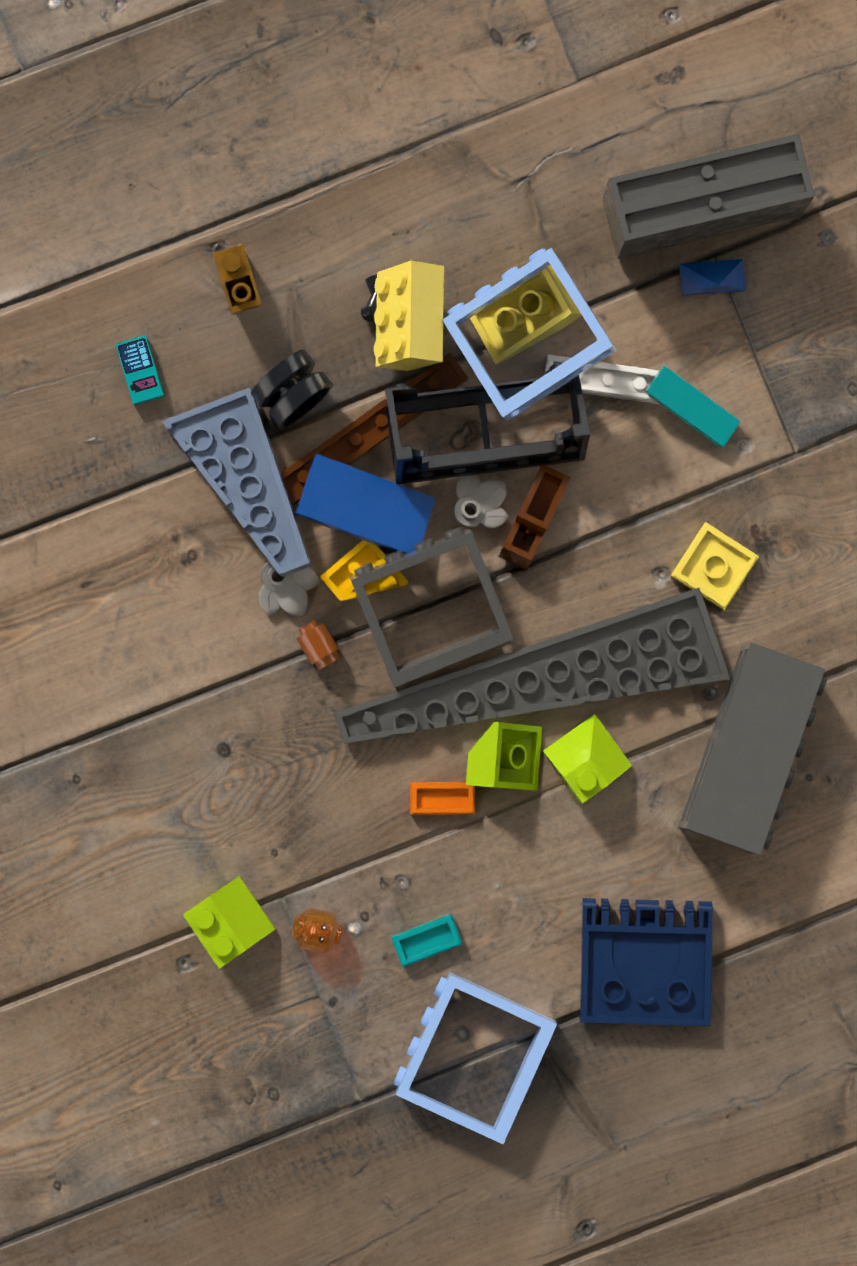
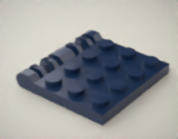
(644, 968)

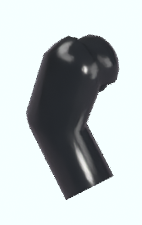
(369, 309)

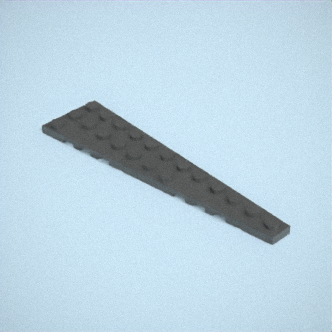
(621, 656)

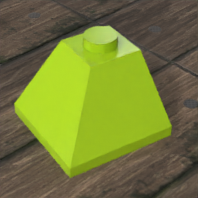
(506, 757)
(587, 759)

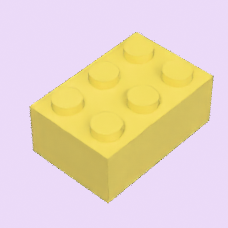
(409, 316)

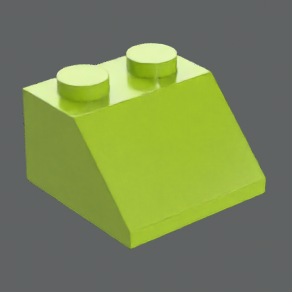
(229, 922)

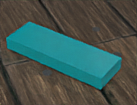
(692, 406)

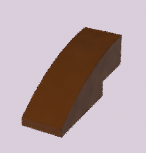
(534, 517)

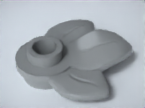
(484, 499)
(288, 592)

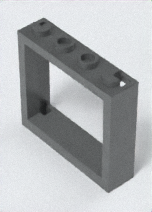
(451, 654)

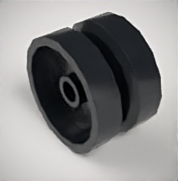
(291, 389)

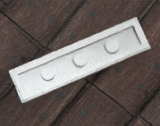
(613, 380)

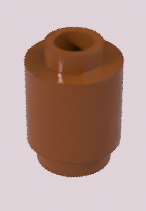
(318, 644)

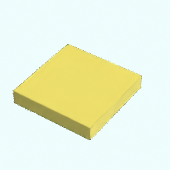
(715, 566)

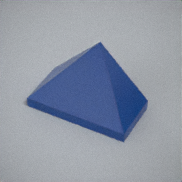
(712, 277)

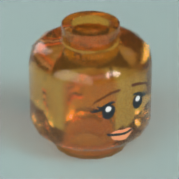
(316, 930)

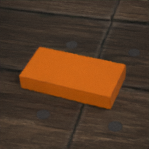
(441, 798)

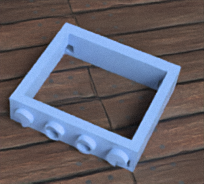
(557, 377)
(522, 1080)

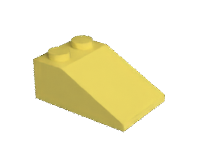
(525, 315)

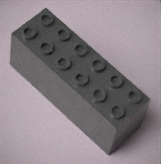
(708, 196)
(753, 748)

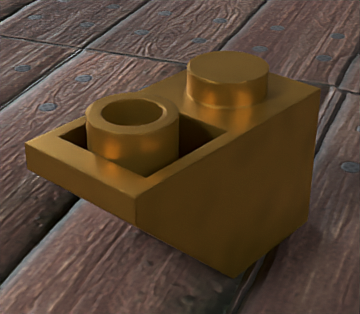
(237, 279)

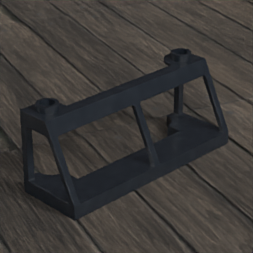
(417, 466)

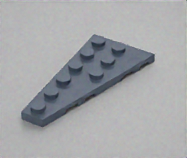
(239, 463)

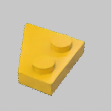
(338, 575)

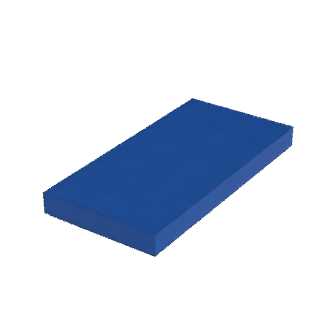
(364, 505)

